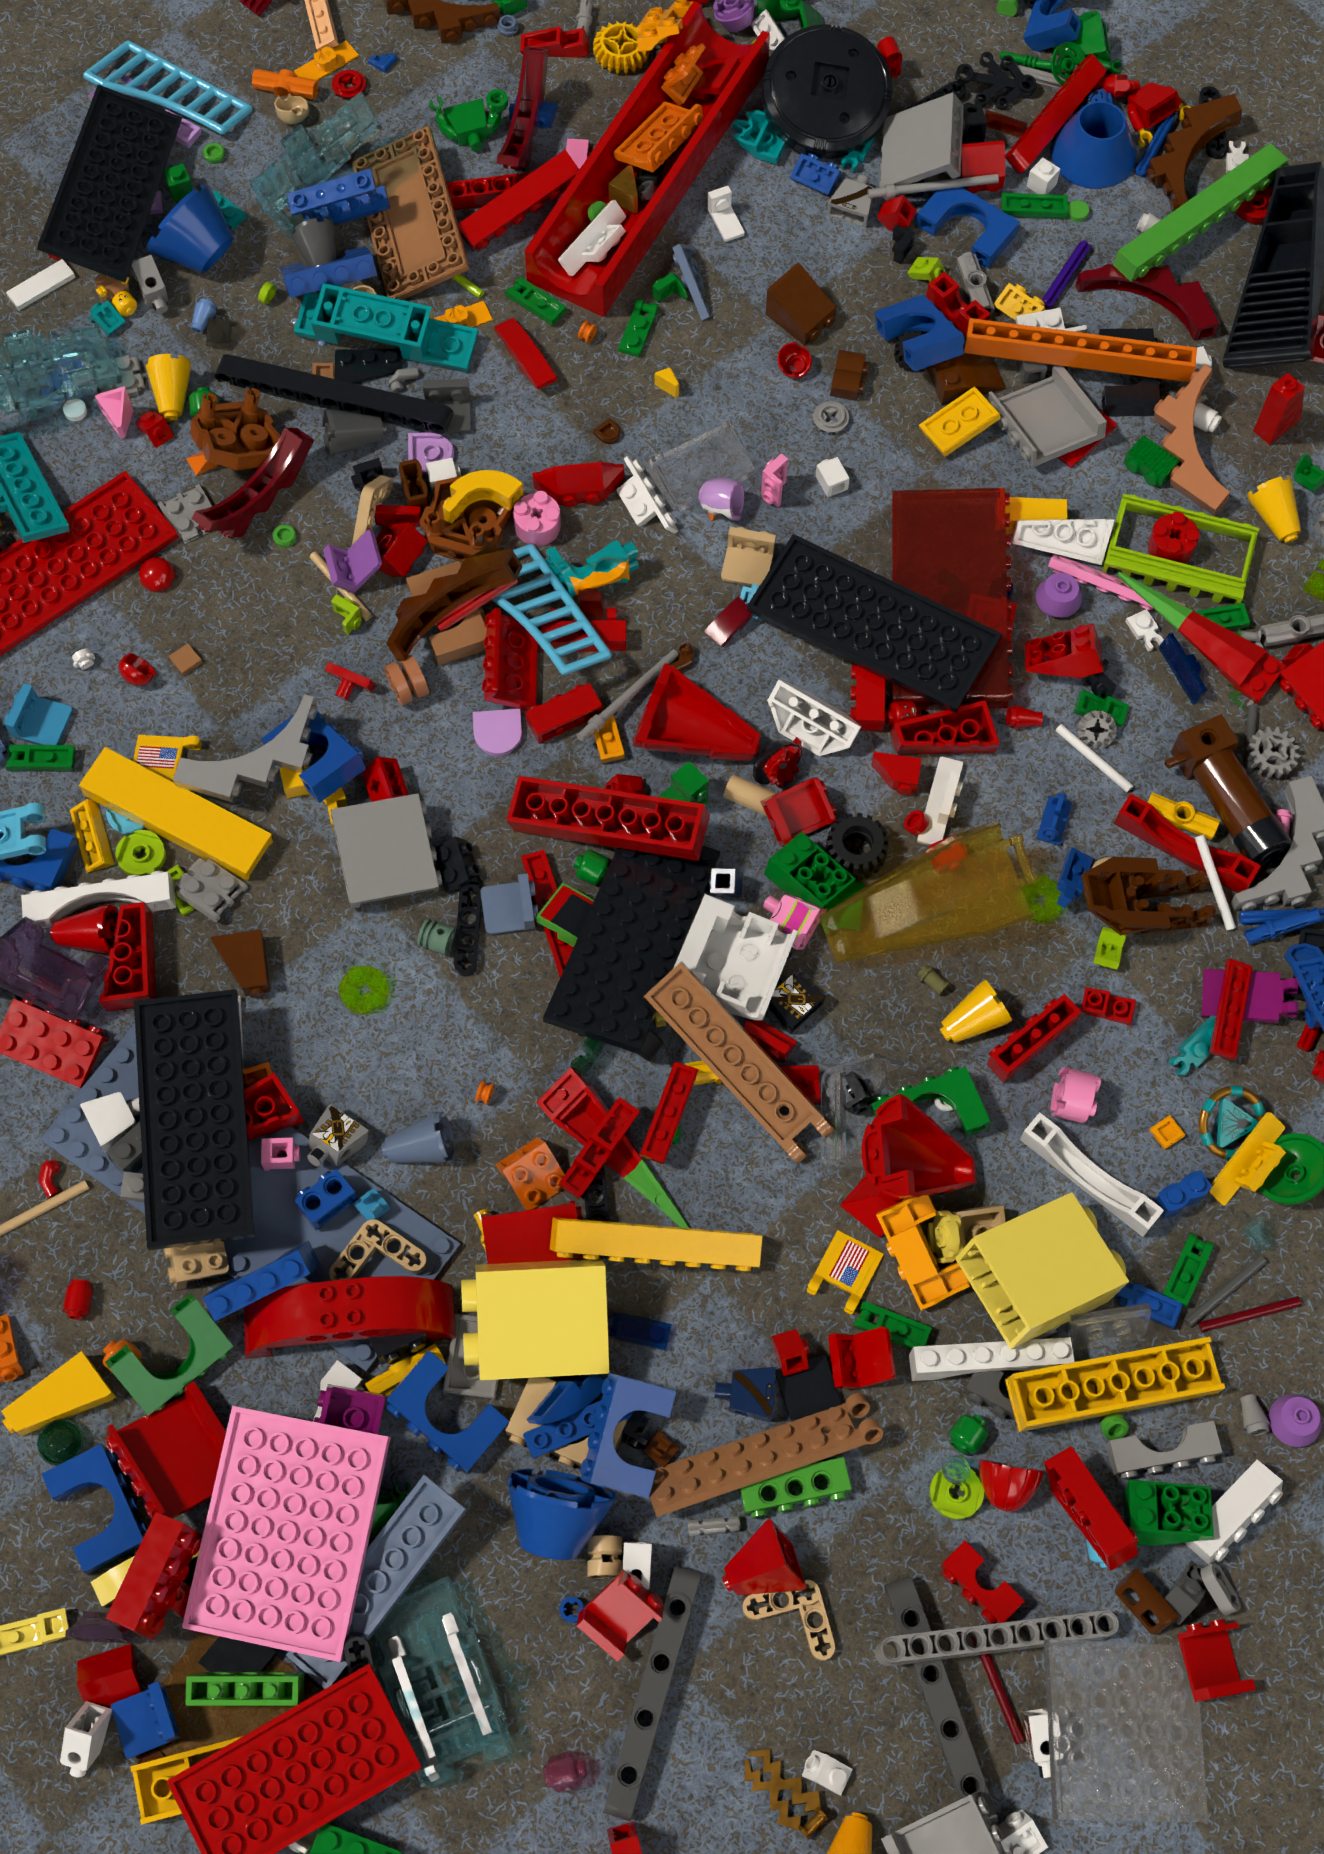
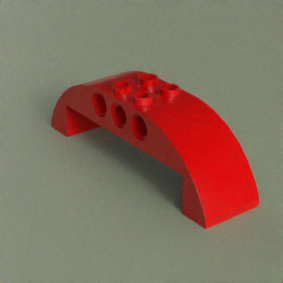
(349, 1312)

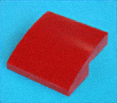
(715, 77)

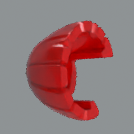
(1007, 1486)

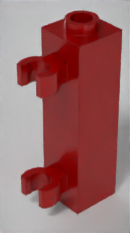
(610, 630)

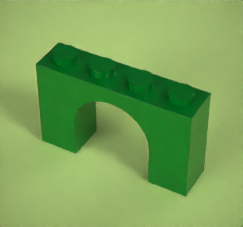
(955, 1090)
(154, 1389)

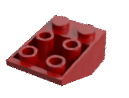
(1066, 653)

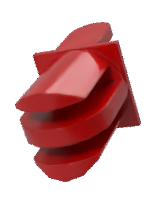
(1117, 85)

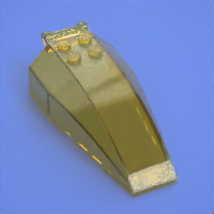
(940, 896)

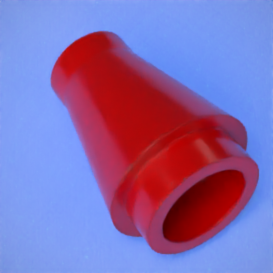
(1022, 717)

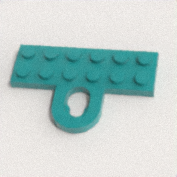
(27, 493)

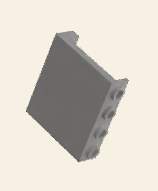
(922, 142)
(1049, 418)
(385, 849)
(951, 1830)

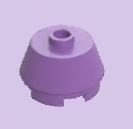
(734, 14)
(1059, 595)
(1295, 1420)

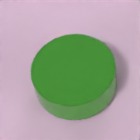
(1007, 7)
(213, 153)
(595, 209)
(1077, 211)
(284, 536)
(1114, 1426)

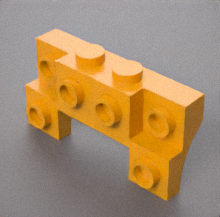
(661, 24)
(914, 1253)

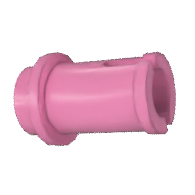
(1284, 817)

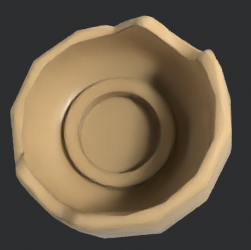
(286, 108)

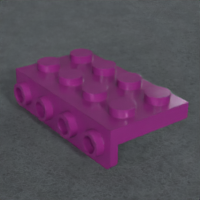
(351, 1408)

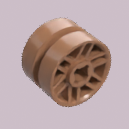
(406, 680)

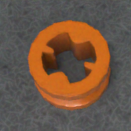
(587, 332)
(484, 1092)

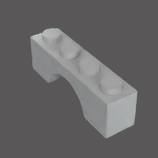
(1131, 1456)

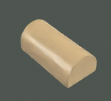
(746, 793)

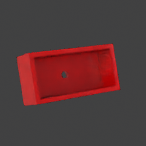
(154, 1576)

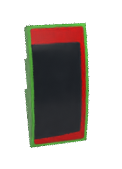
(565, 913)

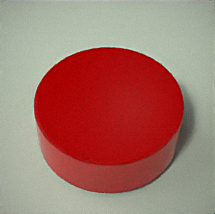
(916, 822)

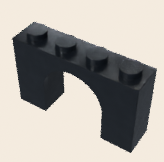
(1137, 398)

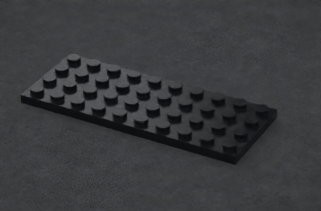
(110, 184)
(874, 623)
(629, 945)
(193, 1120)

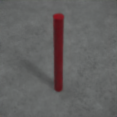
(1249, 1314)
(1002, 1697)

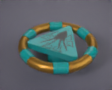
(1230, 1120)

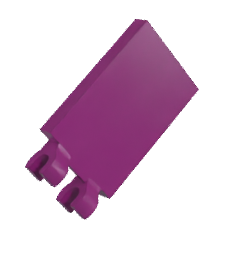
(1263, 999)

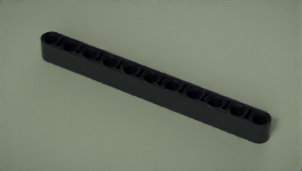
(334, 394)

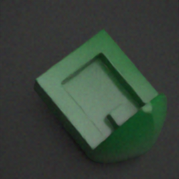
(666, 286)
(1308, 474)

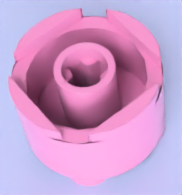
(537, 519)
(1075, 1095)

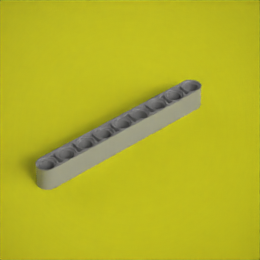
(984, 1642)

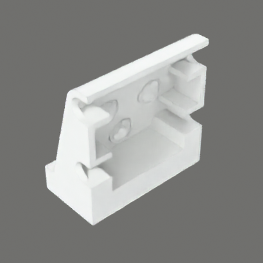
(736, 956)

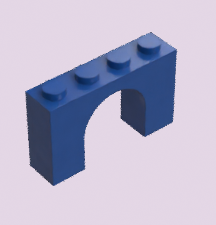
(1048, 28)
(998, 225)
(302, 279)
(916, 314)
(338, 764)
(46, 869)
(262, 1282)
(409, 1402)
(602, 1462)
(124, 1532)

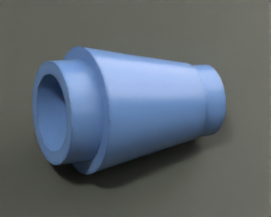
(203, 310)

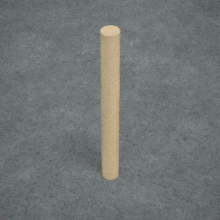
(322, 565)
(43, 1207)

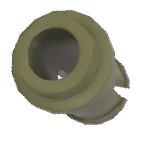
(932, 979)

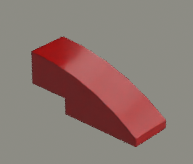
(560, 43)

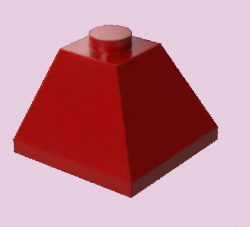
(866, 1202)

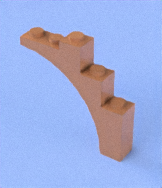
(1191, 476)

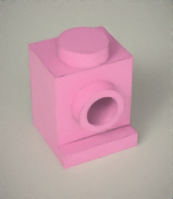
(273, 1147)

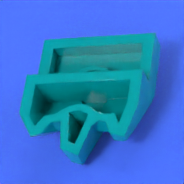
(758, 137)

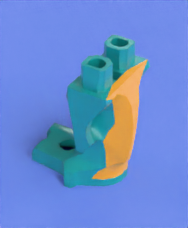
(605, 567)

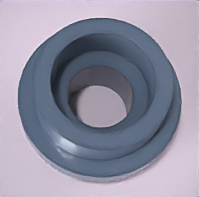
(511, 22)

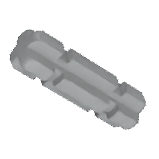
(714, 1525)

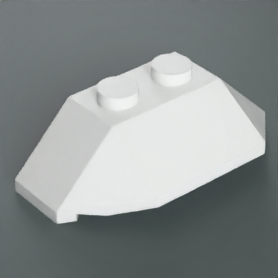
(811, 719)

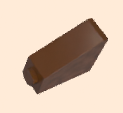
(246, 960)

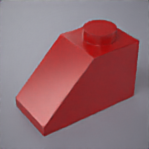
(898, 771)

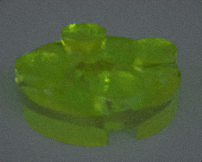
(1048, 889)
(357, 978)

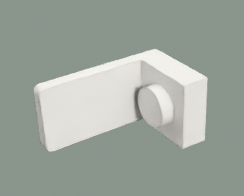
(723, 215)

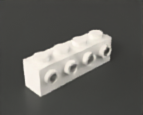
(1237, 1509)

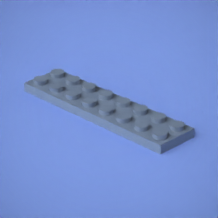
(392, 1566)

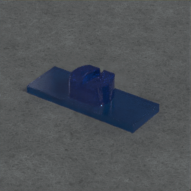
(1184, 668)

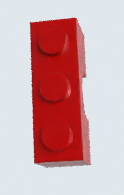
(946, 298)
(996, 1603)

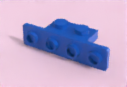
(563, 1432)

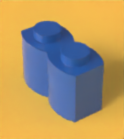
(1186, 1193)

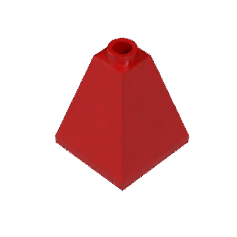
(765, 1564)

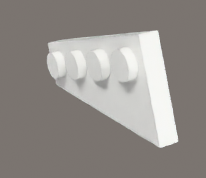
(1066, 537)

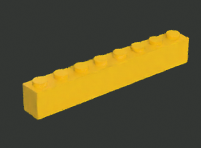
(655, 1242)

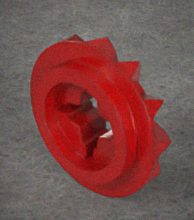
(345, 77)

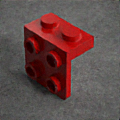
(861, 1358)

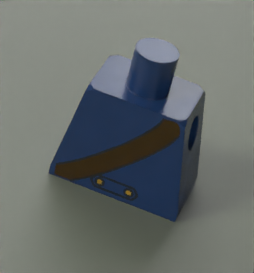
(749, 1392)

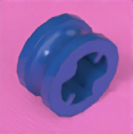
(572, 1600)

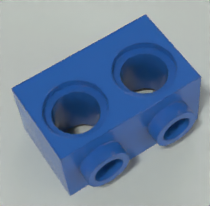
(329, 1203)

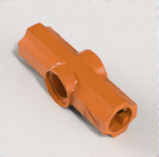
(285, 83)

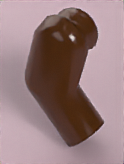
(685, 657)

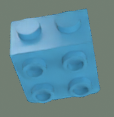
(37, 718)

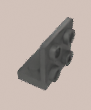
(457, 396)

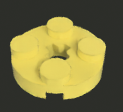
(944, 1236)

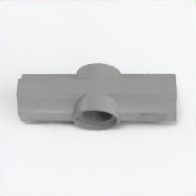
(974, 280)
(1283, 631)

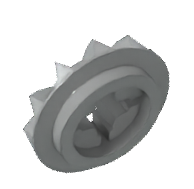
(831, 408)
(1105, 721)

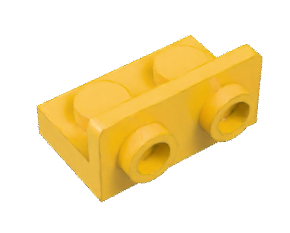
(1015, 302)

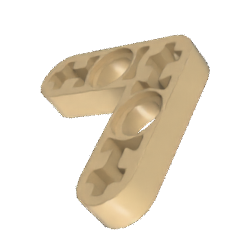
(371, 496)
(370, 1245)
(805, 1608)

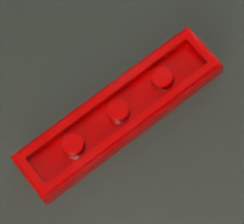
(1231, 1009)
(669, 1112)

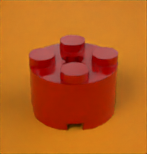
(1173, 538)

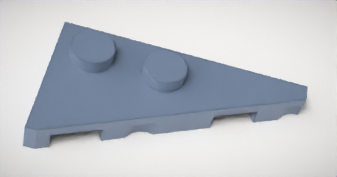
(691, 277)

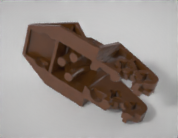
(1119, 883)

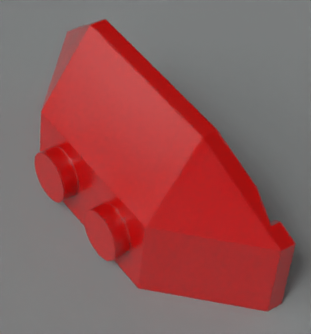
(579, 482)

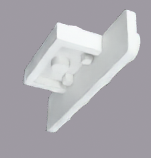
(595, 240)
(1047, 319)
(642, 499)
(940, 801)

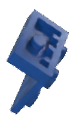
(145, 1720)

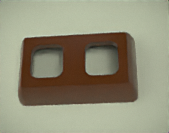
(1149, 1600)

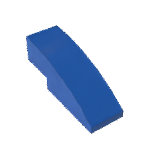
(567, 1398)

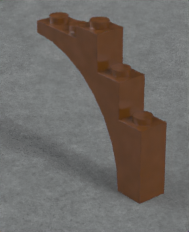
(448, 17)
(1198, 128)
(446, 593)

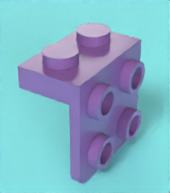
(356, 565)

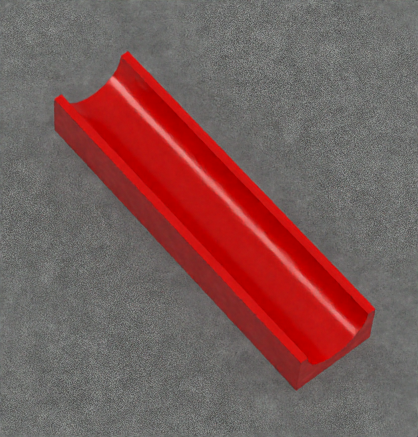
(600, 283)

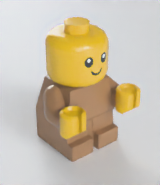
(116, 293)

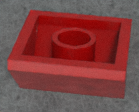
(108, 1676)

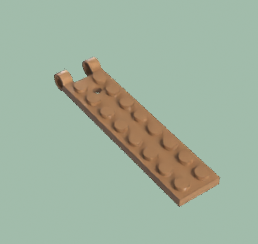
(737, 1059)
(762, 1456)

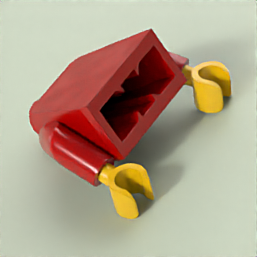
(1152, 105)

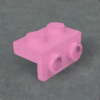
(773, 479)

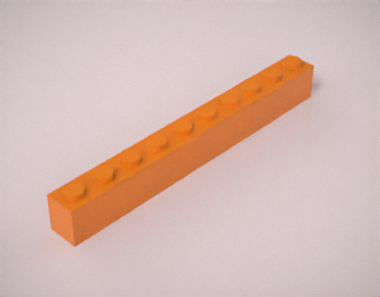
(1080, 350)

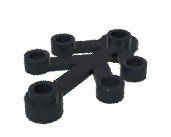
(998, 80)

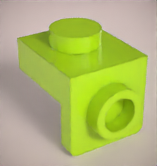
(926, 268)
(349, 610)
(1109, 948)

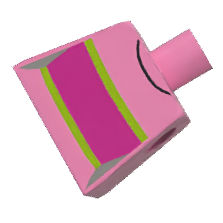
(794, 914)

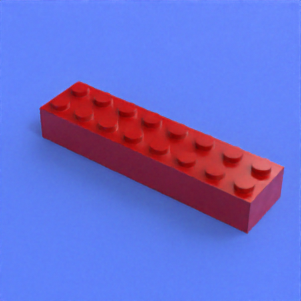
(608, 817)

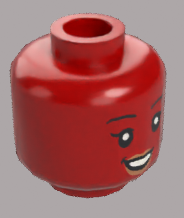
(901, 711)

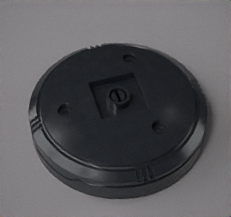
(826, 91)

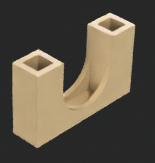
(533, 1394)

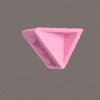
(116, 408)

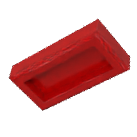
(397, 514)

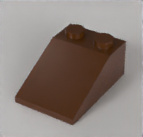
(962, 373)

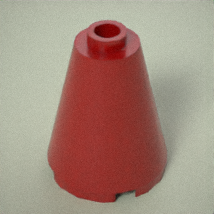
(87, 930)

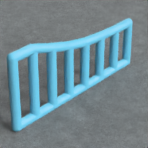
(171, 102)
(570, 608)

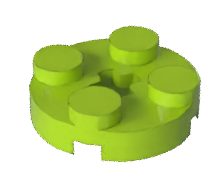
(135, 843)
(958, 1508)

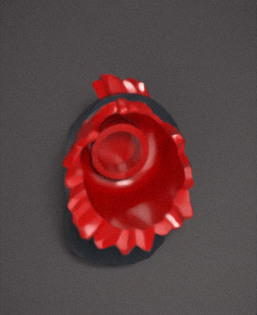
(775, 754)

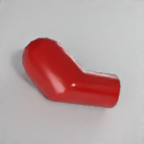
(45, 1177)

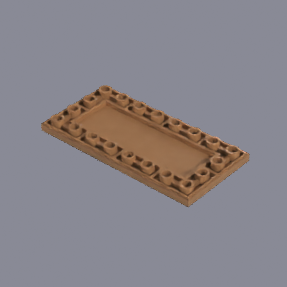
(419, 235)

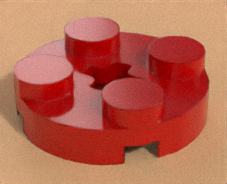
(1253, 213)

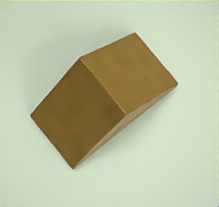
(624, 190)

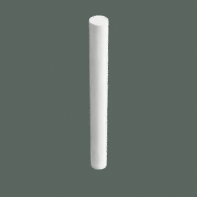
(1094, 758)
(1215, 882)

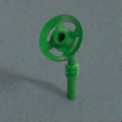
(1058, 67)

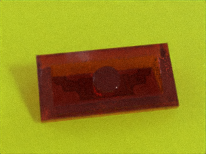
(1005, 123)

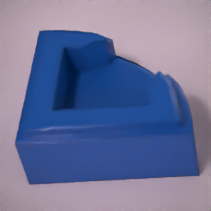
(383, 62)

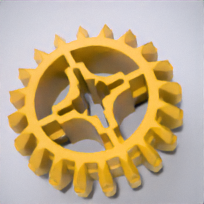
(618, 48)

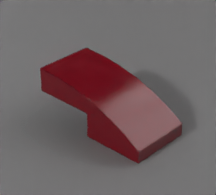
(729, 621)

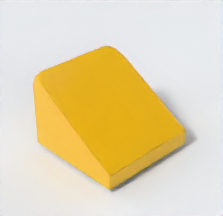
(667, 381)

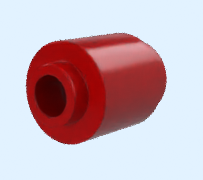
(78, 1299)

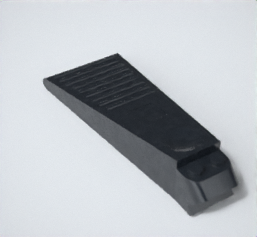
(1284, 282)

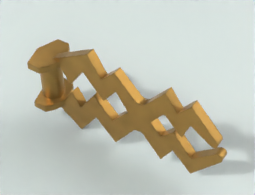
(810, 1798)

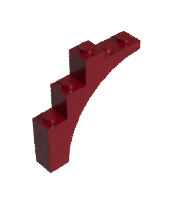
(524, 124)
(1184, 301)
(278, 471)

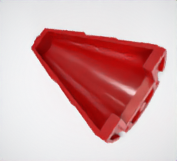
(692, 722)
(912, 1154)

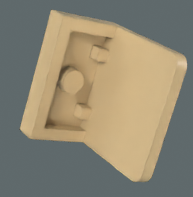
(748, 556)
(196, 1262)

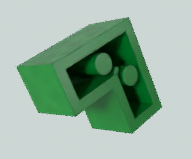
(688, 785)

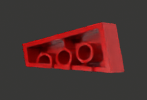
(947, 732)
(132, 959)
(269, 1108)
(1090, 1509)

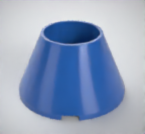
(1094, 160)
(193, 232)
(556, 1512)

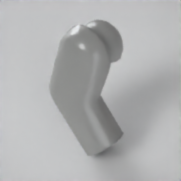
(400, 376)

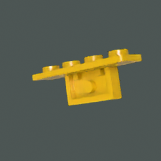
(1251, 1161)

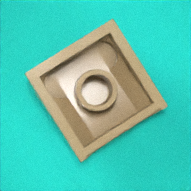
(978, 1220)

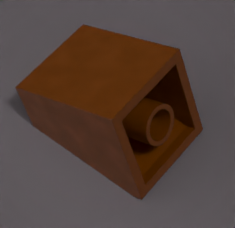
(799, 305)

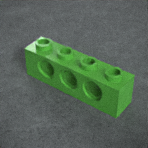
(832, 1470)
(245, 1688)

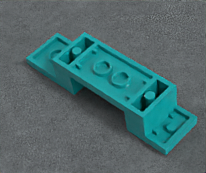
(386, 321)

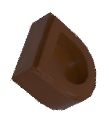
(607, 432)

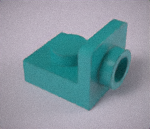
(106, 317)

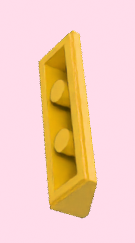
(95, 836)

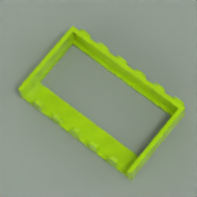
(1176, 572)

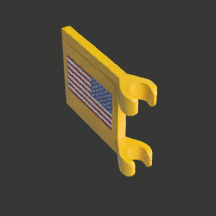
(163, 753)
(847, 1266)

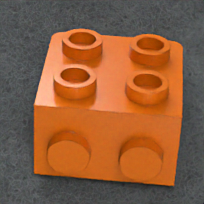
(684, 76)

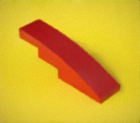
(525, 353)
(599, 1148)

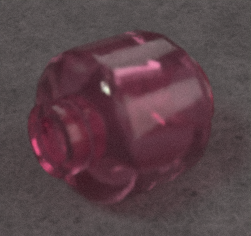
(564, 1772)

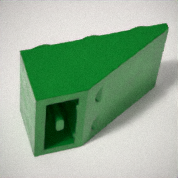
(807, 872)
(1168, 1512)

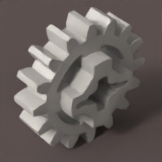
(1267, 761)

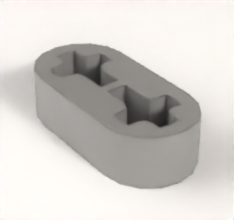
(1220, 1589)

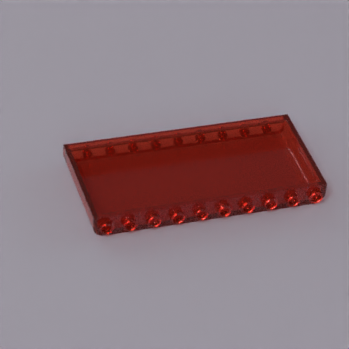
(955, 553)

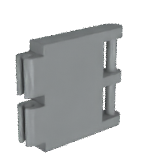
(130, 378)
(181, 509)
(209, 888)

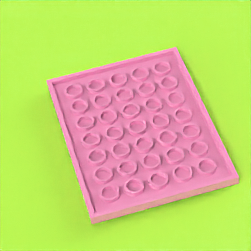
(286, 1533)

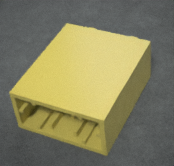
(1042, 1269)
(537, 1319)

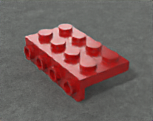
(509, 662)
(50, 1042)

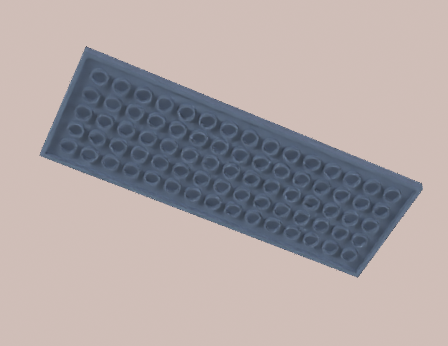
(276, 1216)

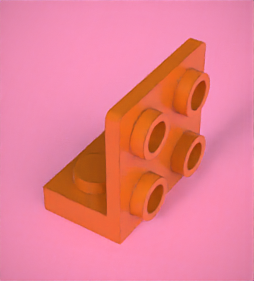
(532, 1173)

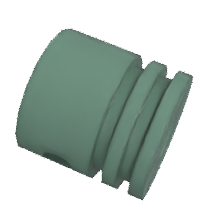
(436, 936)

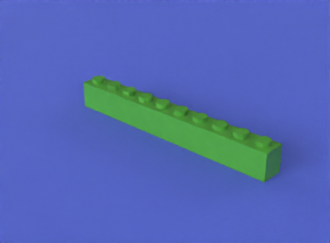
(1199, 213)

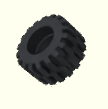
(863, 829)

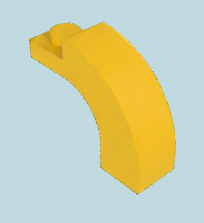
(479, 486)
(294, 787)

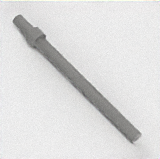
(891, 190)
(598, 721)

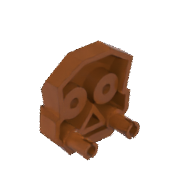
(234, 432)
(478, 537)

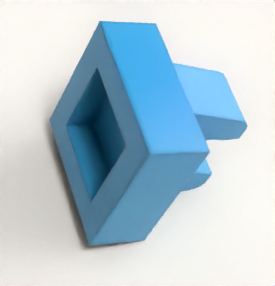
(371, 1205)

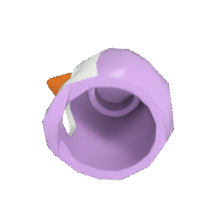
(722, 497)

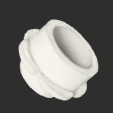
(83, 659)

